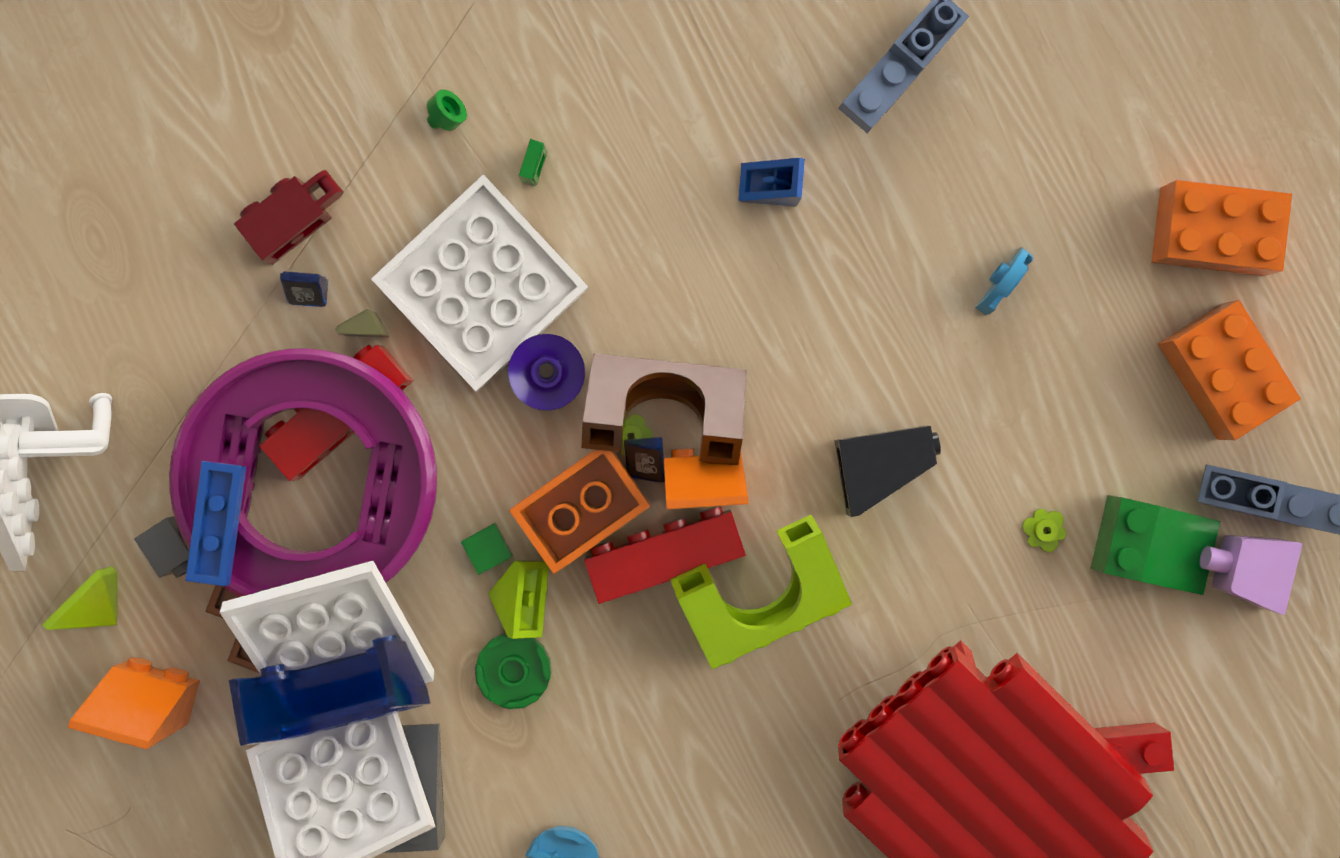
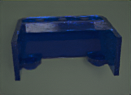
(328, 694)

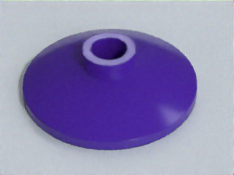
(552, 391)

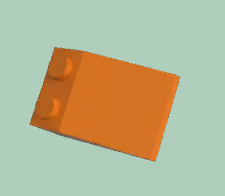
(702, 483)
(137, 704)

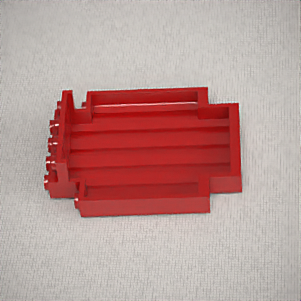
(988, 770)

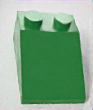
(1153, 544)

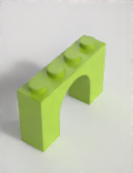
(810, 596)

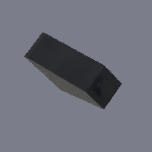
(883, 463)

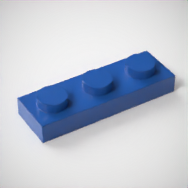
(215, 523)

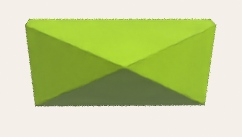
(521, 599)
(90, 605)

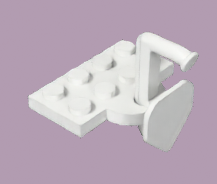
(31, 431)

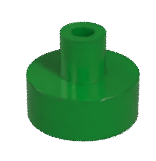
(445, 110)

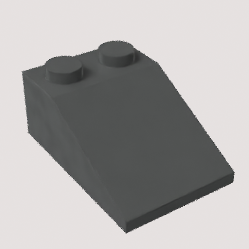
(426, 753)

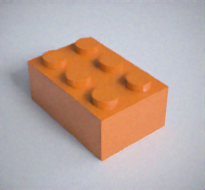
(1221, 228)
(1229, 371)
(579, 508)

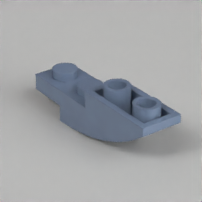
(903, 63)
(1270, 499)

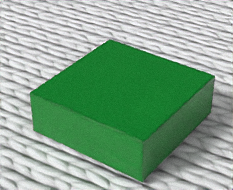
(533, 162)
(487, 548)

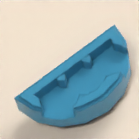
(1004, 280)
(562, 843)

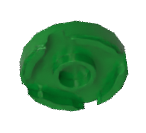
(513, 671)

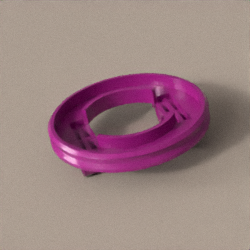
(228, 428)

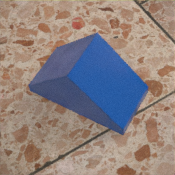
(772, 182)

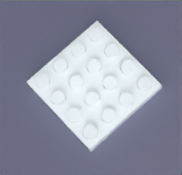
(479, 282)
(321, 620)
(340, 791)

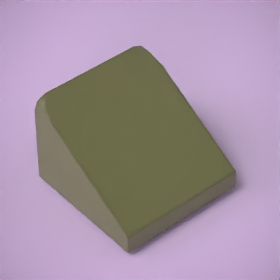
(363, 325)

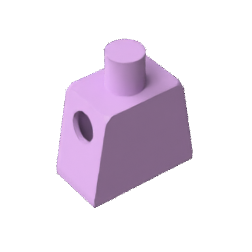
(1254, 569)

